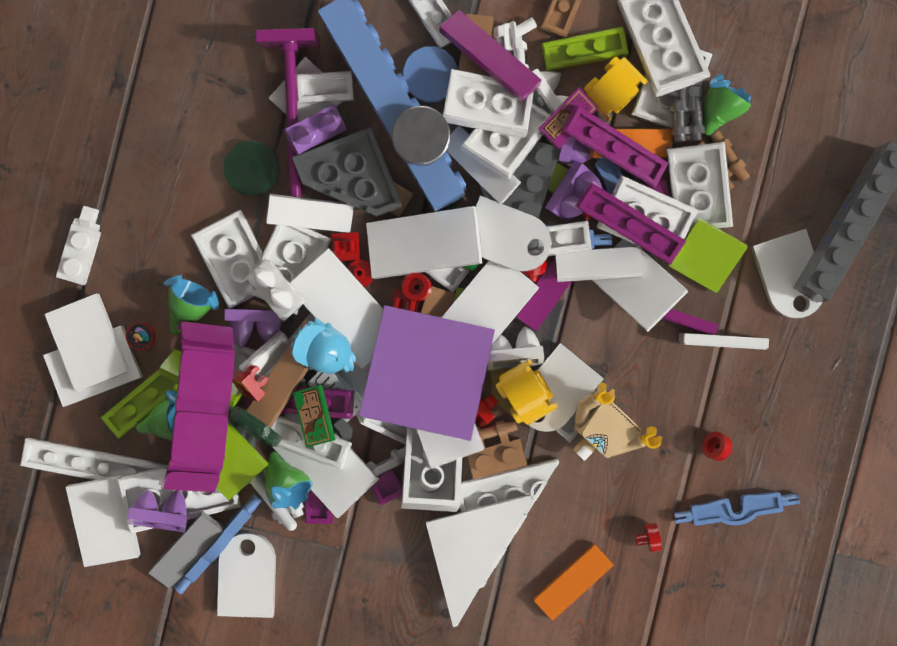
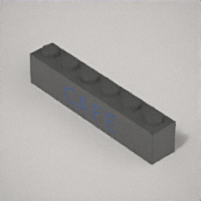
(850, 225)

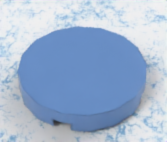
(429, 73)

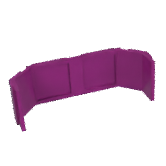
(201, 408)

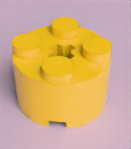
(615, 87)
(526, 392)

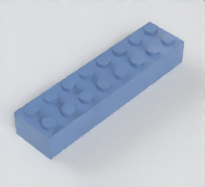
(386, 93)

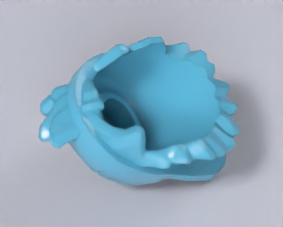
(322, 348)

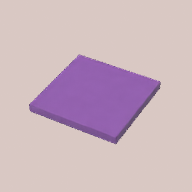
(427, 373)

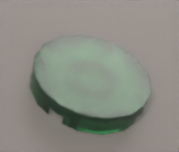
(251, 168)
(256, 427)

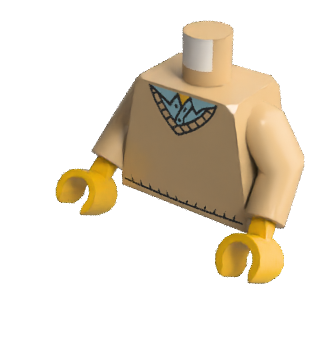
(608, 427)

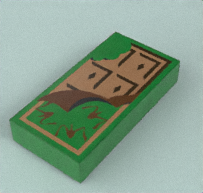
(314, 416)

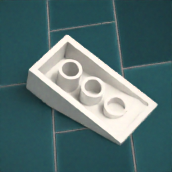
(425, 487)

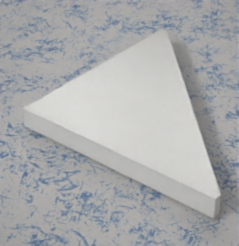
(506, 486)
(468, 547)

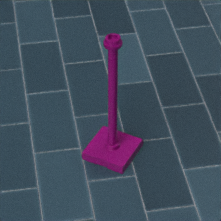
(288, 41)

